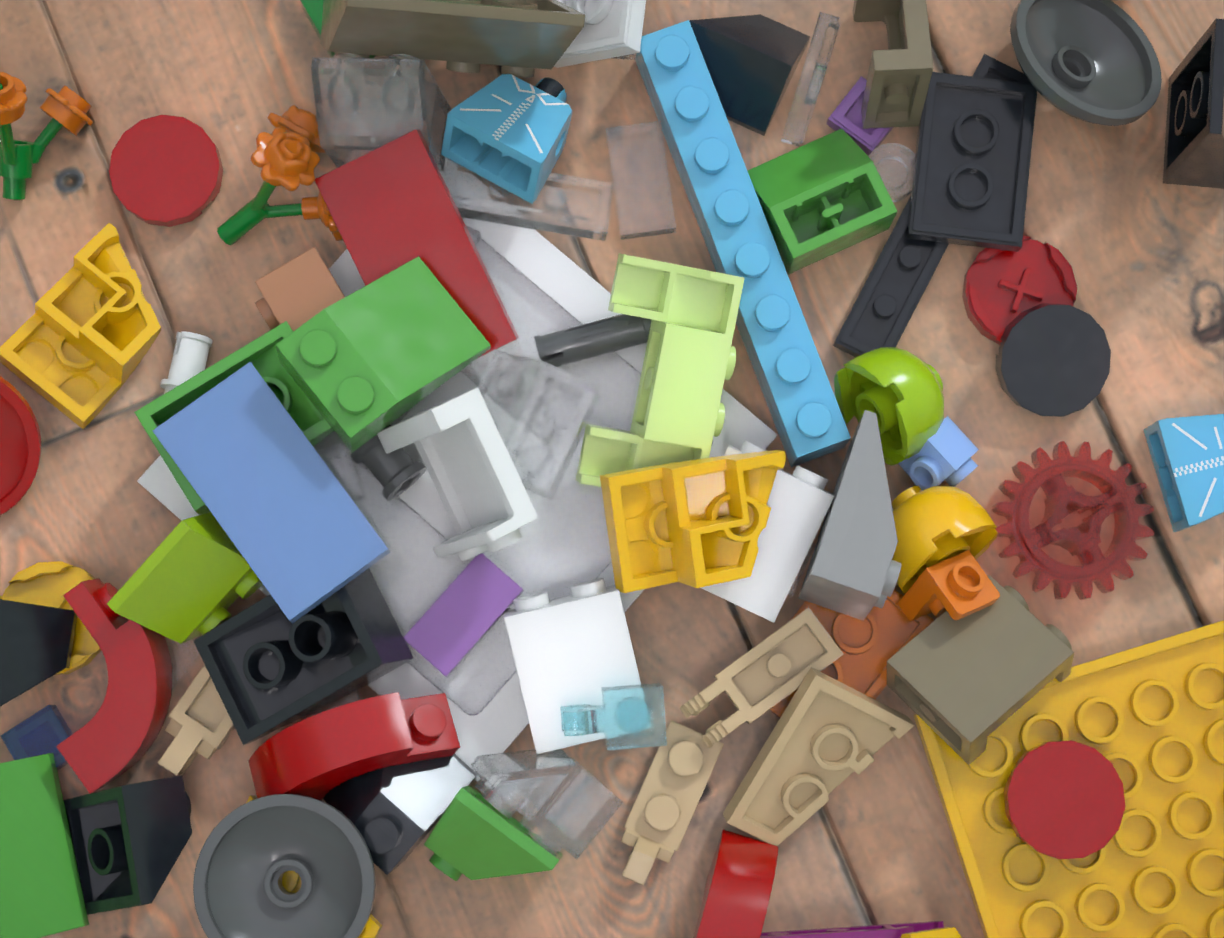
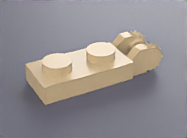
(767, 673)

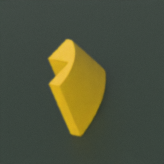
(85, 332)
(688, 519)

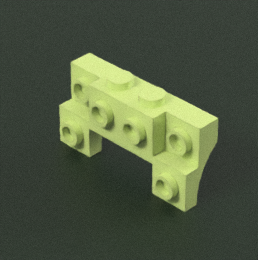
(681, 369)

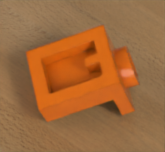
(950, 586)

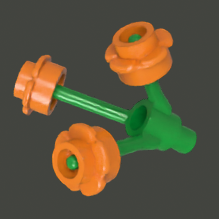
(18, 156)

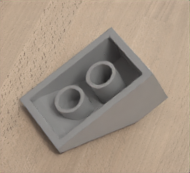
(858, 536)

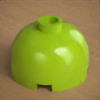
(900, 392)

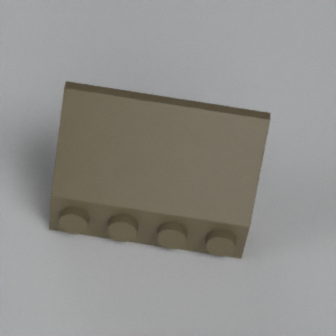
(462, 32)

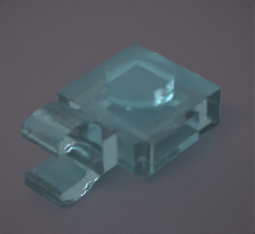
(628, 718)

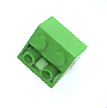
(822, 199)

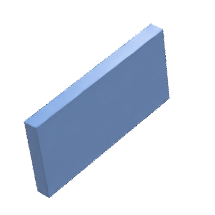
(271, 492)

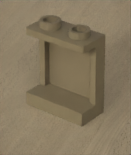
(901, 75)
(978, 670)

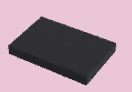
(972, 162)

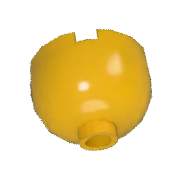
(937, 526)

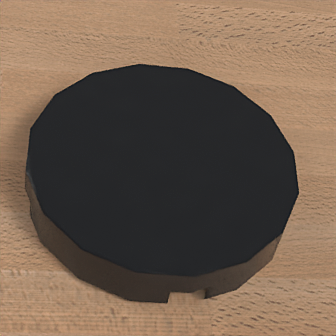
(1053, 359)

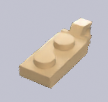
(198, 725)
(667, 799)

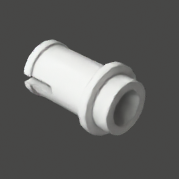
(188, 358)

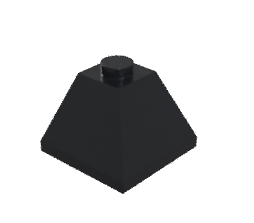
(400, 804)
(128, 840)

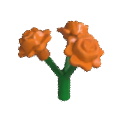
(286, 161)

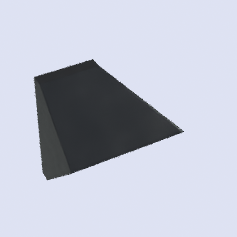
(749, 64)
(33, 645)

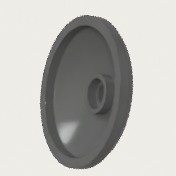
(1086, 59)
(249, 851)

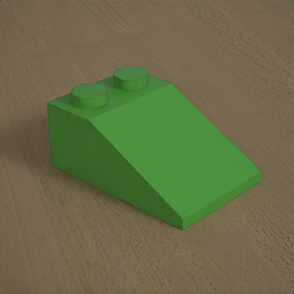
(380, 351)
(265, 359)

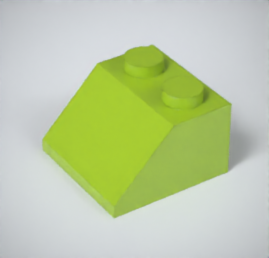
(187, 582)

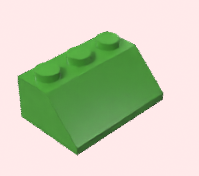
(37, 855)

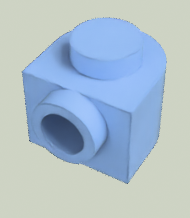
(942, 458)

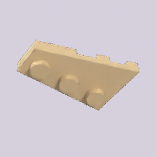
(809, 753)

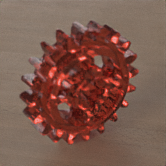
(1079, 540)

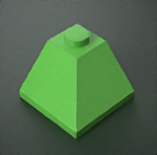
(484, 842)

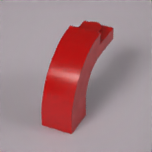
(135, 694)
(352, 741)
(737, 888)

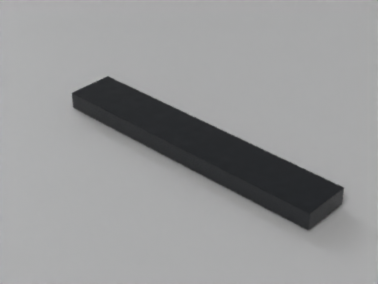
(901, 269)

